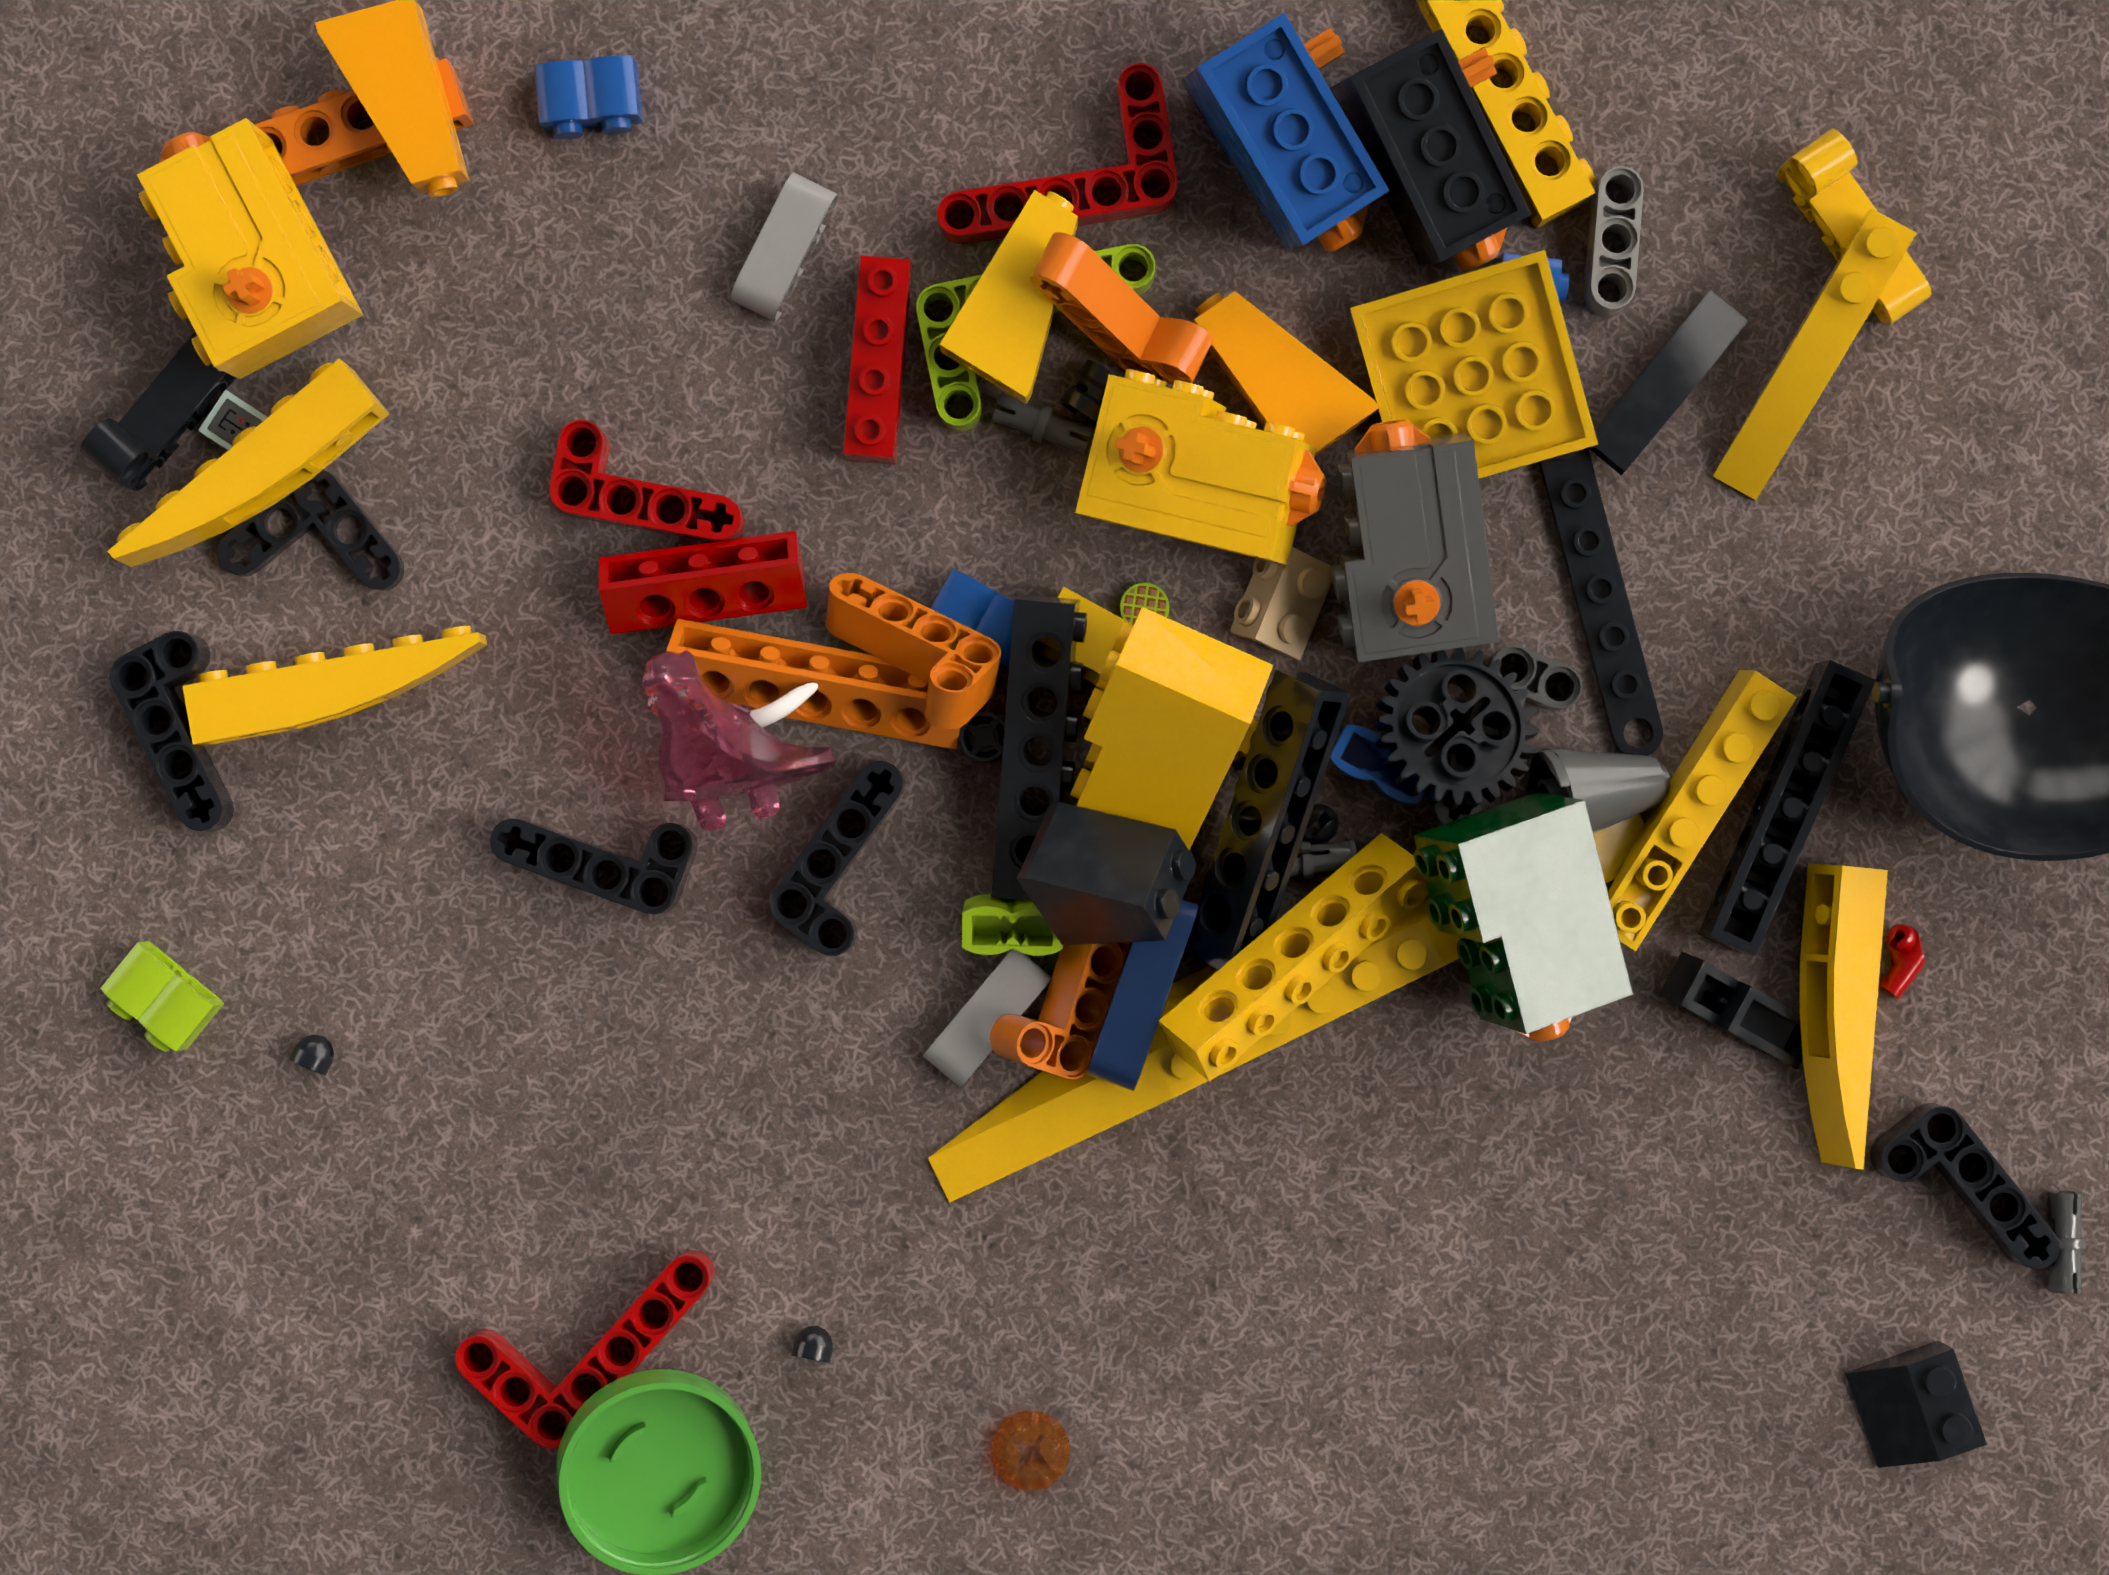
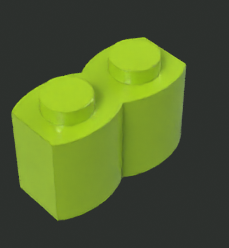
(1001, 924)
(160, 997)

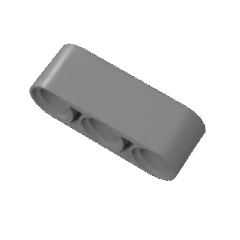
(1626, 222)
(782, 245)
(967, 1037)

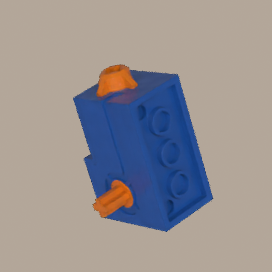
(1289, 133)

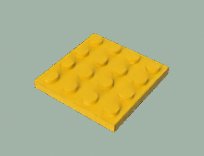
(1480, 361)

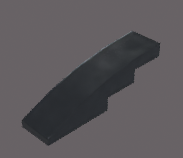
(1666, 381)

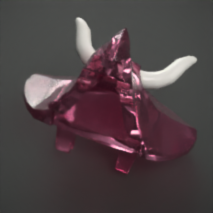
(721, 748)

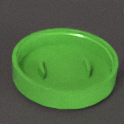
(658, 1472)

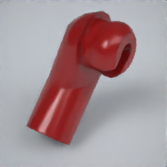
(1906, 958)

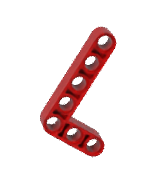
(1079, 186)
(599, 1361)

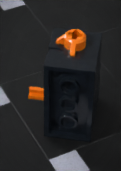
(1435, 150)

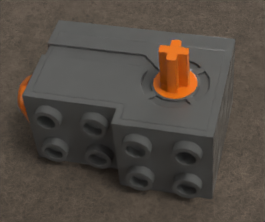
(1419, 543)

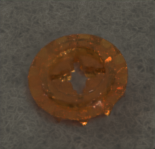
(1024, 1428)

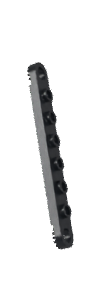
(1601, 597)

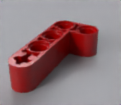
(649, 495)

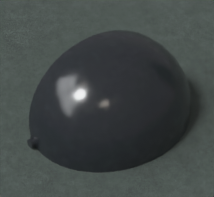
(1953, 724)

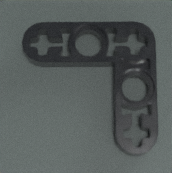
(305, 517)

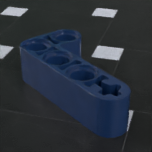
(1139, 1003)

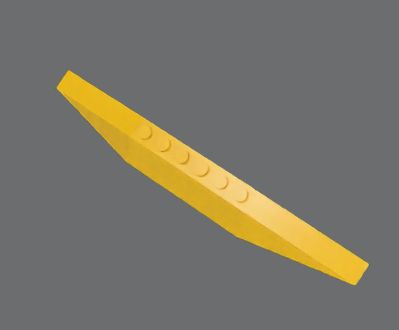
(1059, 1111)

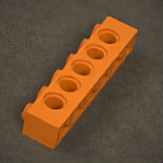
(345, 143)
(852, 691)

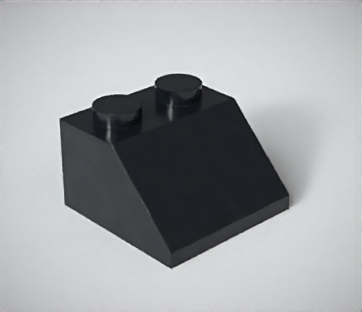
(1916, 1407)

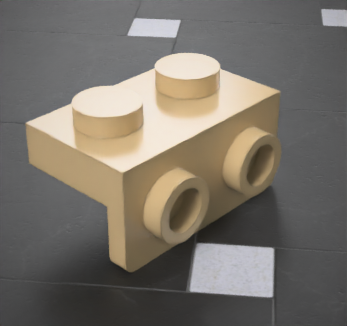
(1283, 603)

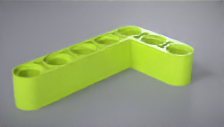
(956, 292)

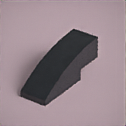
(1735, 1008)

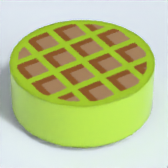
(1146, 596)

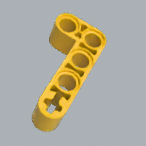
(1838, 205)

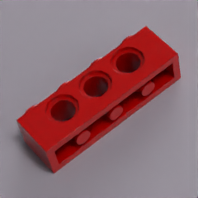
(878, 360)
(702, 582)

